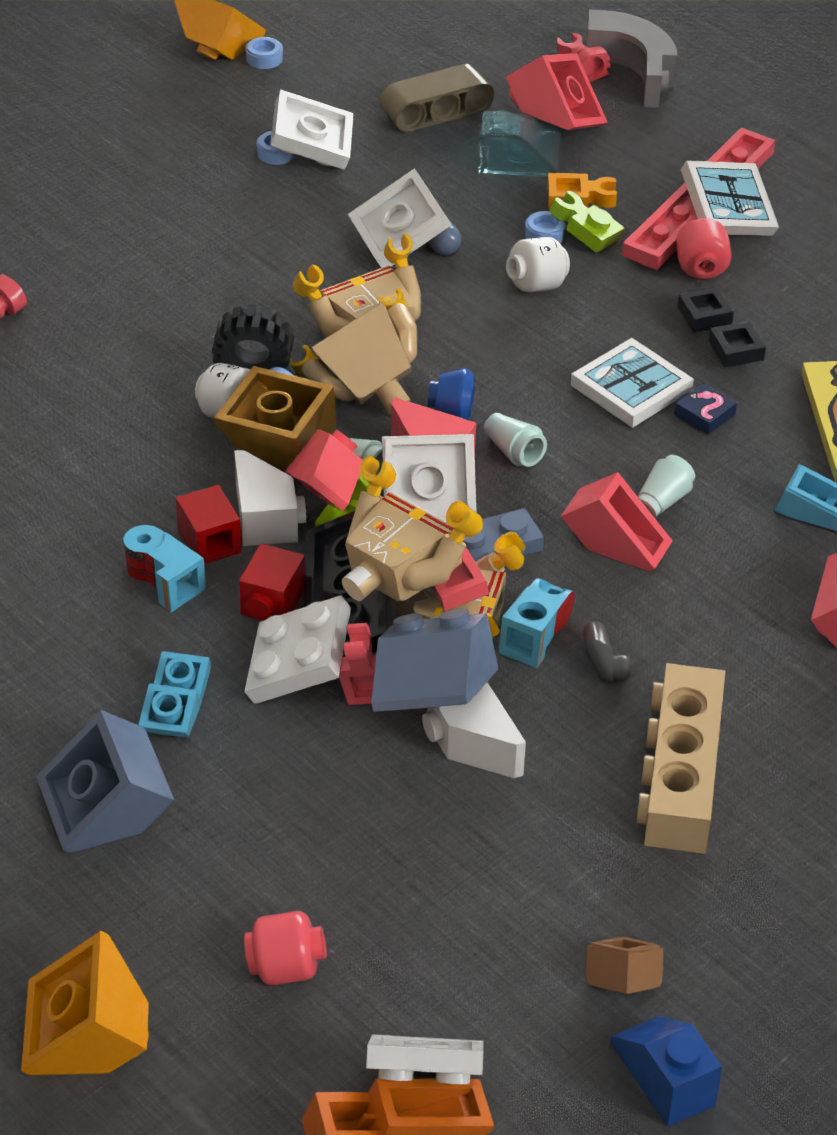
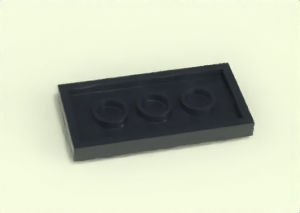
(327, 566)

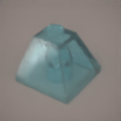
(518, 144)

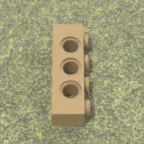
(684, 759)

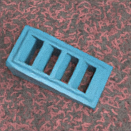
(810, 499)

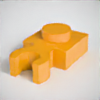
(596, 192)

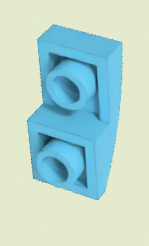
(176, 694)

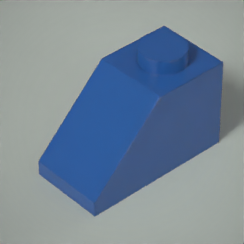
(671, 1066)

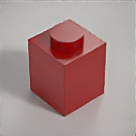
(209, 524)
(272, 582)

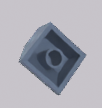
(433, 661)
(104, 784)

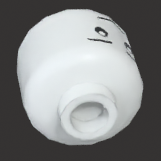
(537, 264)
(217, 385)

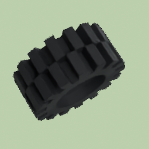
(254, 327)

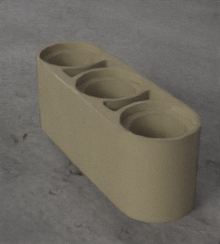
(436, 97)

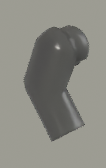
(598, 646)

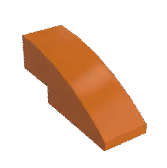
(401, 1109)

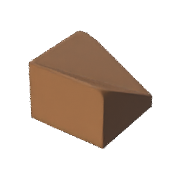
(624, 965)

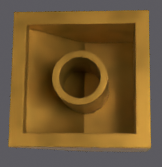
(276, 415)

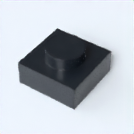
(705, 309)
(737, 344)

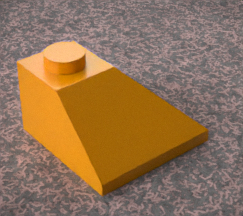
(217, 27)
(84, 1013)

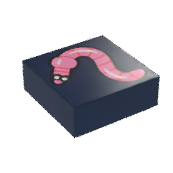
(705, 408)

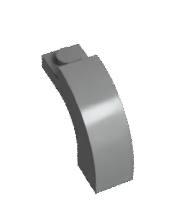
(638, 46)

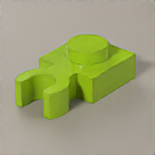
(589, 225)

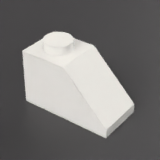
(266, 502)
(478, 734)

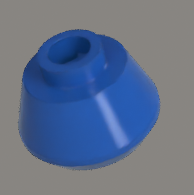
(453, 393)

